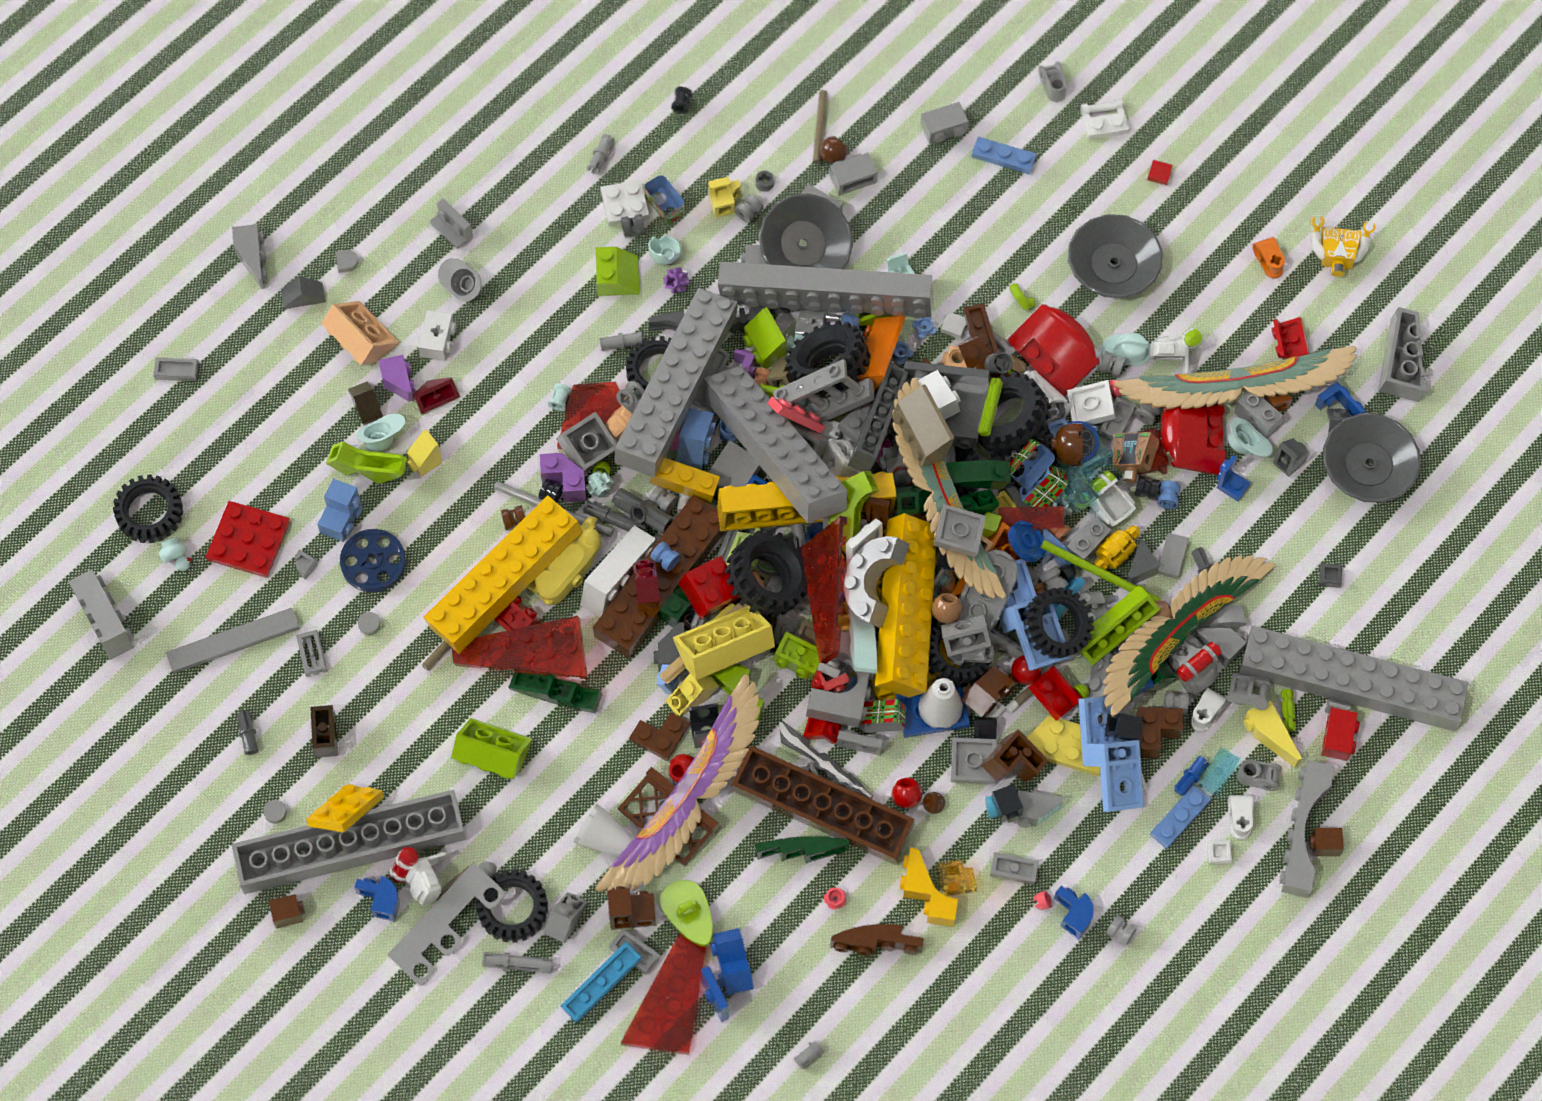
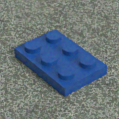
(916, 726)

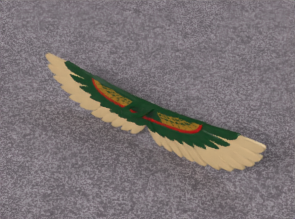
(1162, 635)

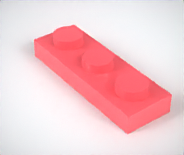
(796, 414)

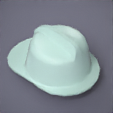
(1130, 346)
(381, 433)
(1247, 440)

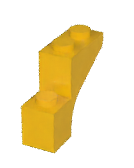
(918, 885)

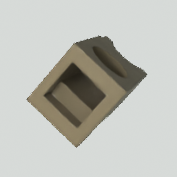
(780, 373)

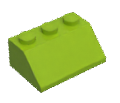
(491, 748)

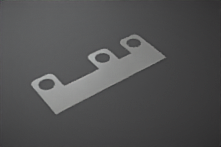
(436, 921)

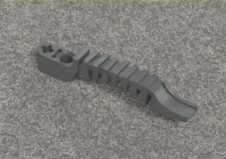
(673, 319)

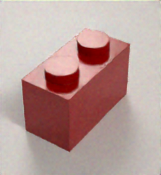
(1339, 734)

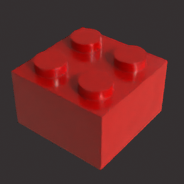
(708, 587)

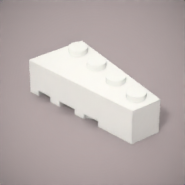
(615, 571)

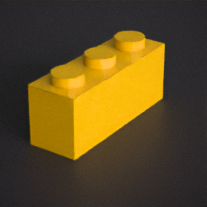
(686, 480)

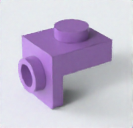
(747, 360)

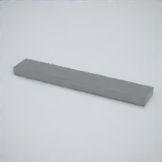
(232, 640)

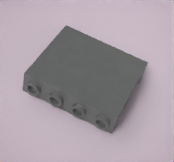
(972, 390)

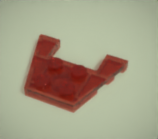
(590, 398)

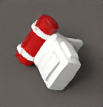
(418, 874)

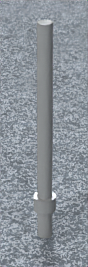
(535, 501)

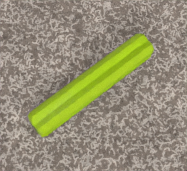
(990, 407)

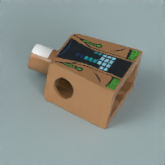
(1134, 453)

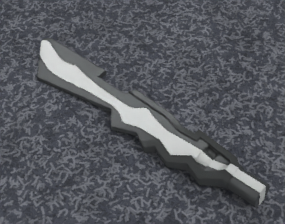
(822, 761)

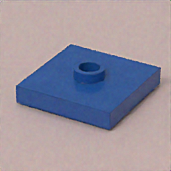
(714, 994)

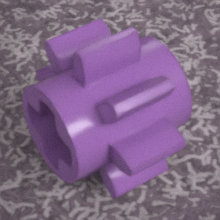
(676, 280)

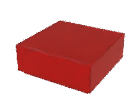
(1160, 172)

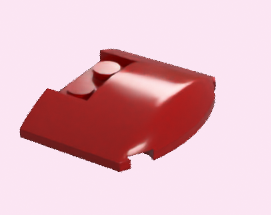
(1056, 347)
(1194, 437)

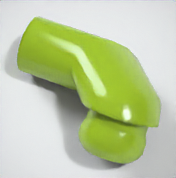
(1017, 293)

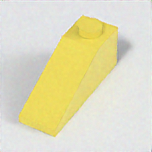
(1271, 732)

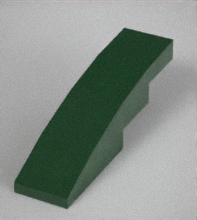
(556, 691)
(811, 847)

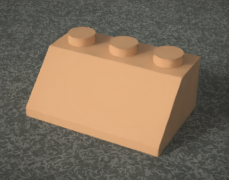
(359, 332)

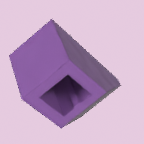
(395, 376)

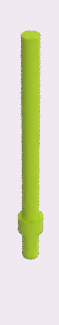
(1092, 568)

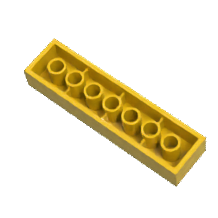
(768, 507)
(503, 574)
(907, 625)

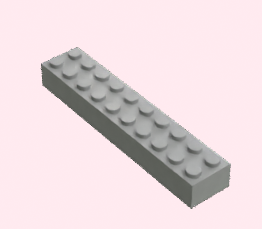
(827, 289)
(675, 382)
(775, 445)
(1354, 678)
(373, 838)

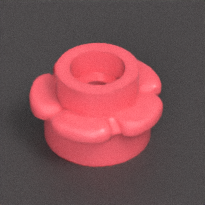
(835, 892)

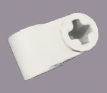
(1207, 708)
(1240, 812)

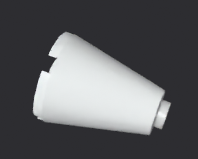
(1058, 402)
(941, 704)
(603, 833)

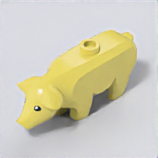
(569, 566)

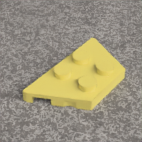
(1061, 744)

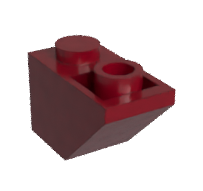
(646, 581)

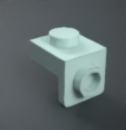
(899, 264)

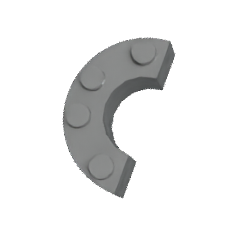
(864, 573)

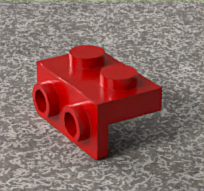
(1290, 338)
(834, 685)

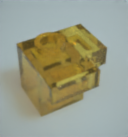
(956, 878)

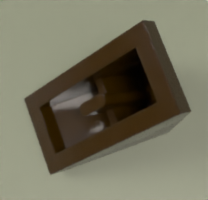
(365, 403)

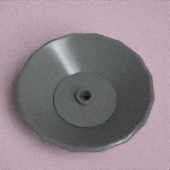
(807, 219)
(1119, 241)
(1377, 441)

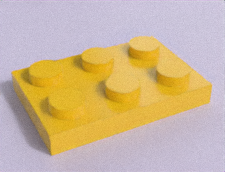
(344, 808)

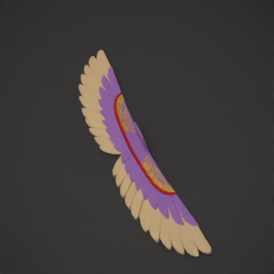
(679, 813)

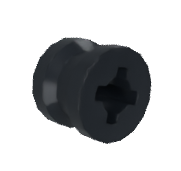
(552, 490)

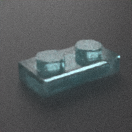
(1218, 772)

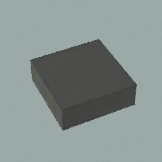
(1330, 575)

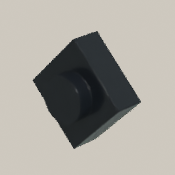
(985, 727)

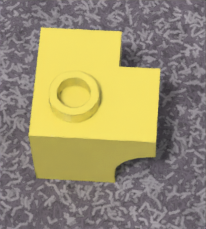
(723, 196)

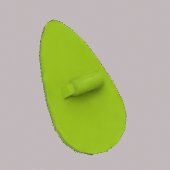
(688, 911)

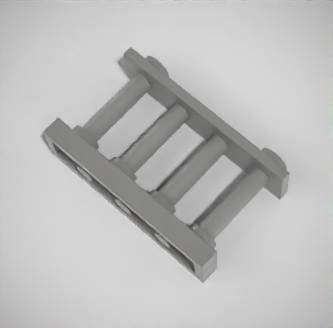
(823, 379)

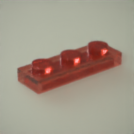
(1038, 516)

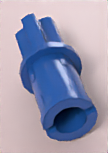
(1191, 775)

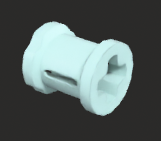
(559, 397)

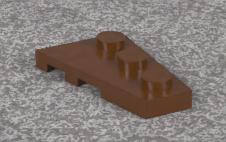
(975, 353)

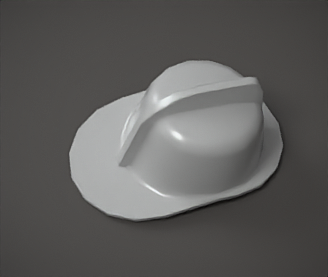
(459, 279)

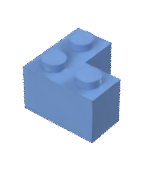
(696, 438)
(341, 509)

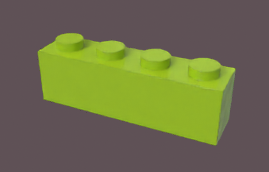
(1119, 624)

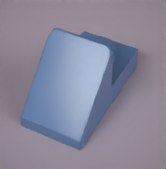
(1047, 555)

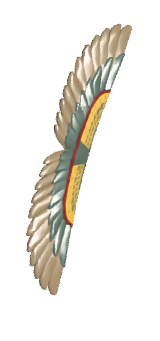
(1220, 386)
(936, 479)

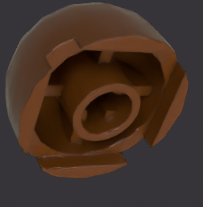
(1069, 444)

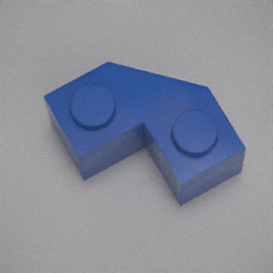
(732, 961)

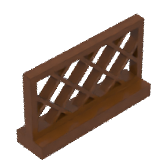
(665, 788)

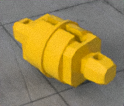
(1117, 548)

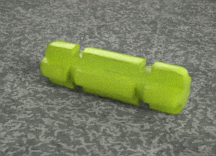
(1288, 709)

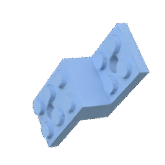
(1013, 617)
(1117, 758)

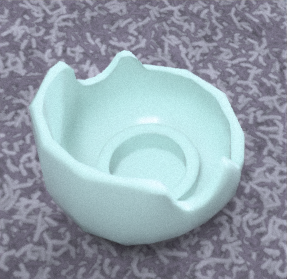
(664, 250)

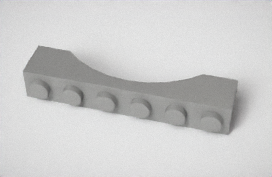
(1299, 870)

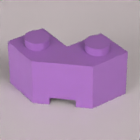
(562, 470)

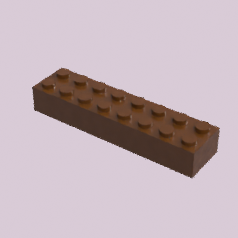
(693, 536)
(822, 804)

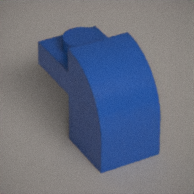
(385, 896)
(1080, 911)

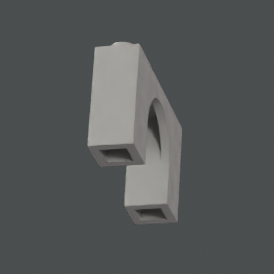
(842, 707)

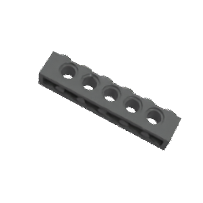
(877, 419)

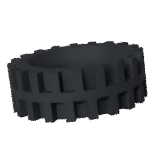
(825, 343)
(1028, 422)
(786, 561)

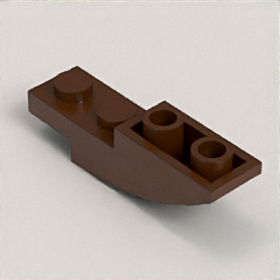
(867, 937)

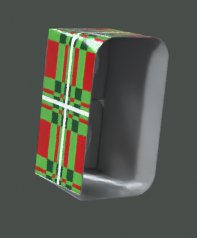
(883, 716)

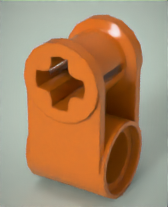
(1270, 257)

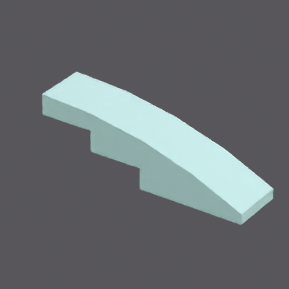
(862, 644)

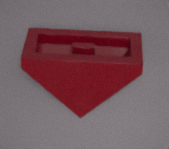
(435, 393)

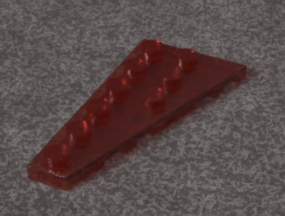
(824, 582)
(534, 649)
(670, 1006)

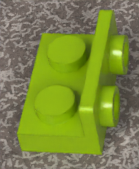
(797, 656)

